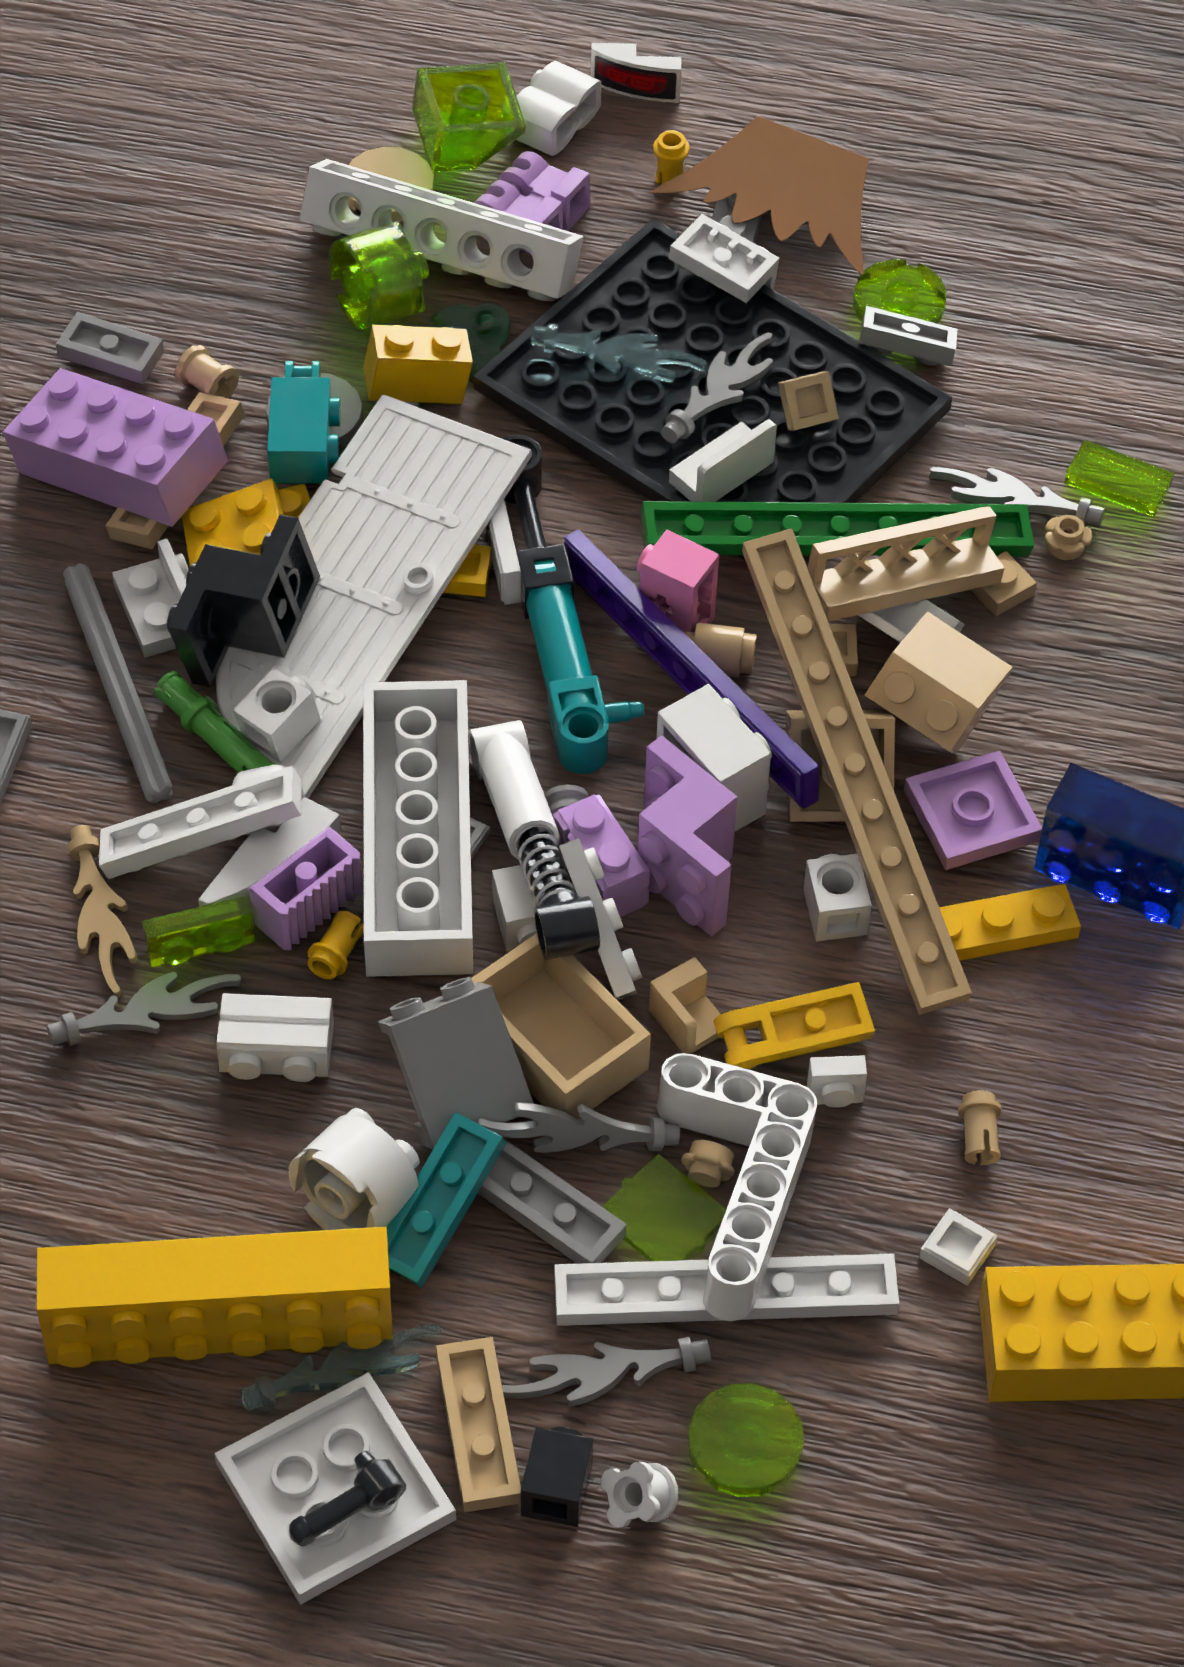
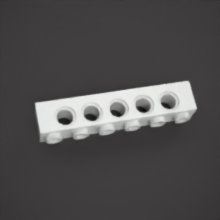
(552, 249)

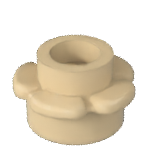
(1067, 537)
(708, 1163)

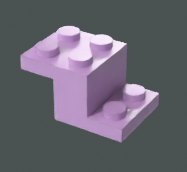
(687, 835)

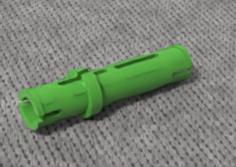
(204, 719)

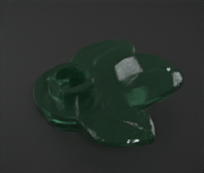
(483, 340)

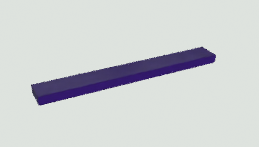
(686, 661)

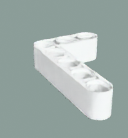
(777, 1125)

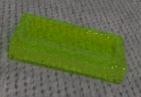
(1119, 478)

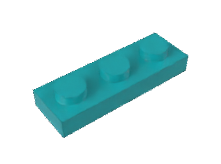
(442, 1197)

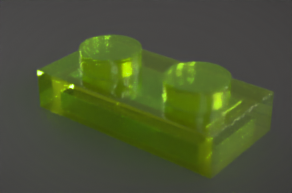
(199, 931)

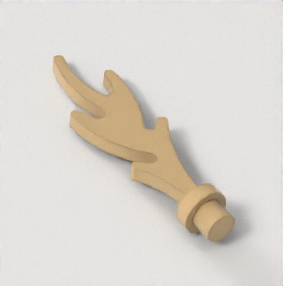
(95, 916)

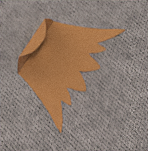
(792, 177)

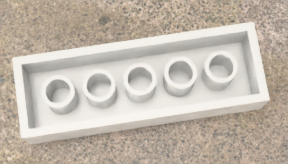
(416, 829)

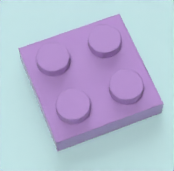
(972, 810)

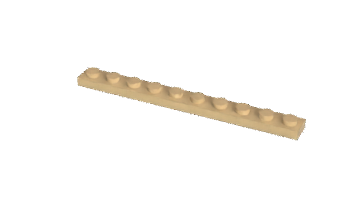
(856, 773)

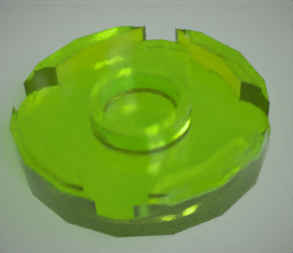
(901, 290)
(745, 1439)

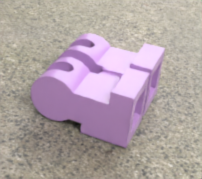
(540, 192)

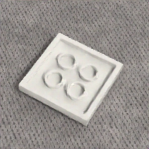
(310, 1461)

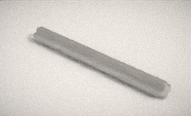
(118, 684)

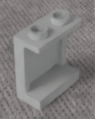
(456, 1057)

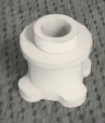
(640, 1492)

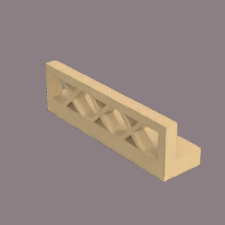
(903, 574)

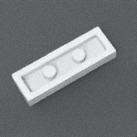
(619, 965)

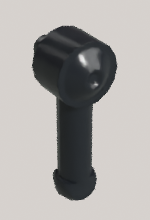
(374, 1487)

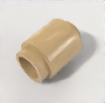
(726, 646)

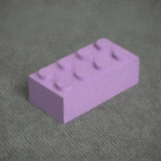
(116, 446)

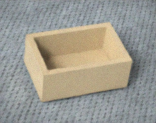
(566, 1028)

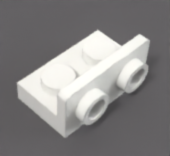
(724, 258)
(149, 593)

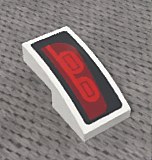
(635, 75)

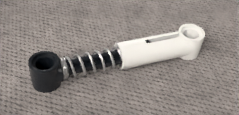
(562, 919)

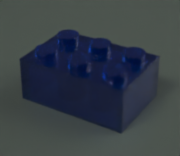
(1115, 844)

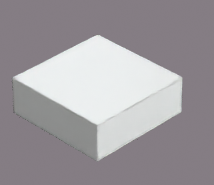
(958, 1247)

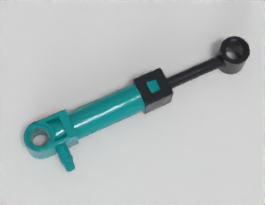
(574, 695)

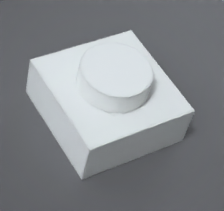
(837, 1079)

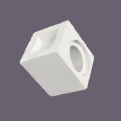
(272, 731)
(837, 914)

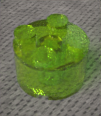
(378, 276)

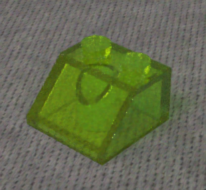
(465, 114)

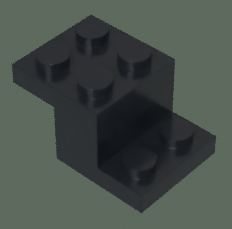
(243, 600)

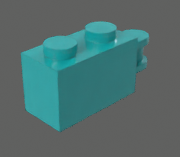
(301, 424)

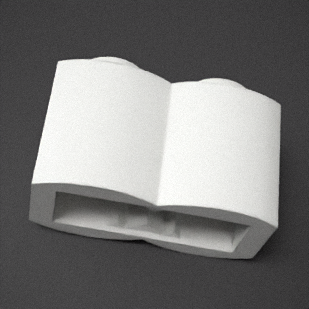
(557, 106)

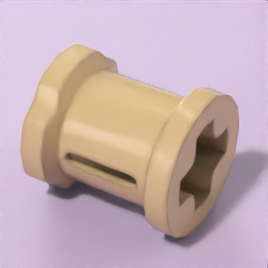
(205, 373)

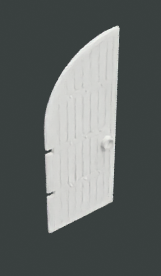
(384, 554)

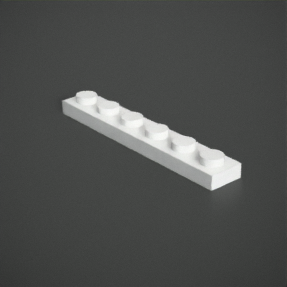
(676, 1289)

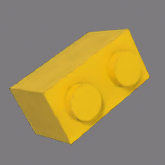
(417, 364)

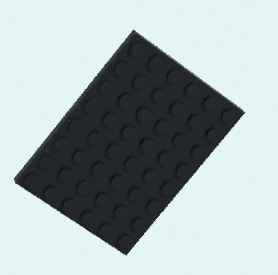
(620, 416)

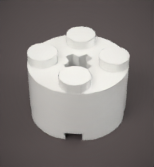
(355, 1174)

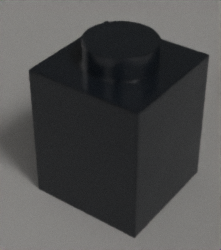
(557, 1476)

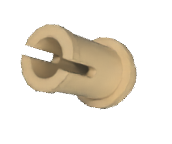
(980, 1126)

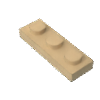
(478, 1424)

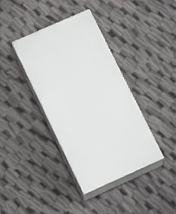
(504, 556)

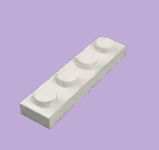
(200, 822)

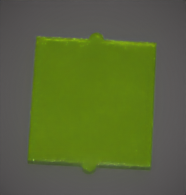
(665, 1212)

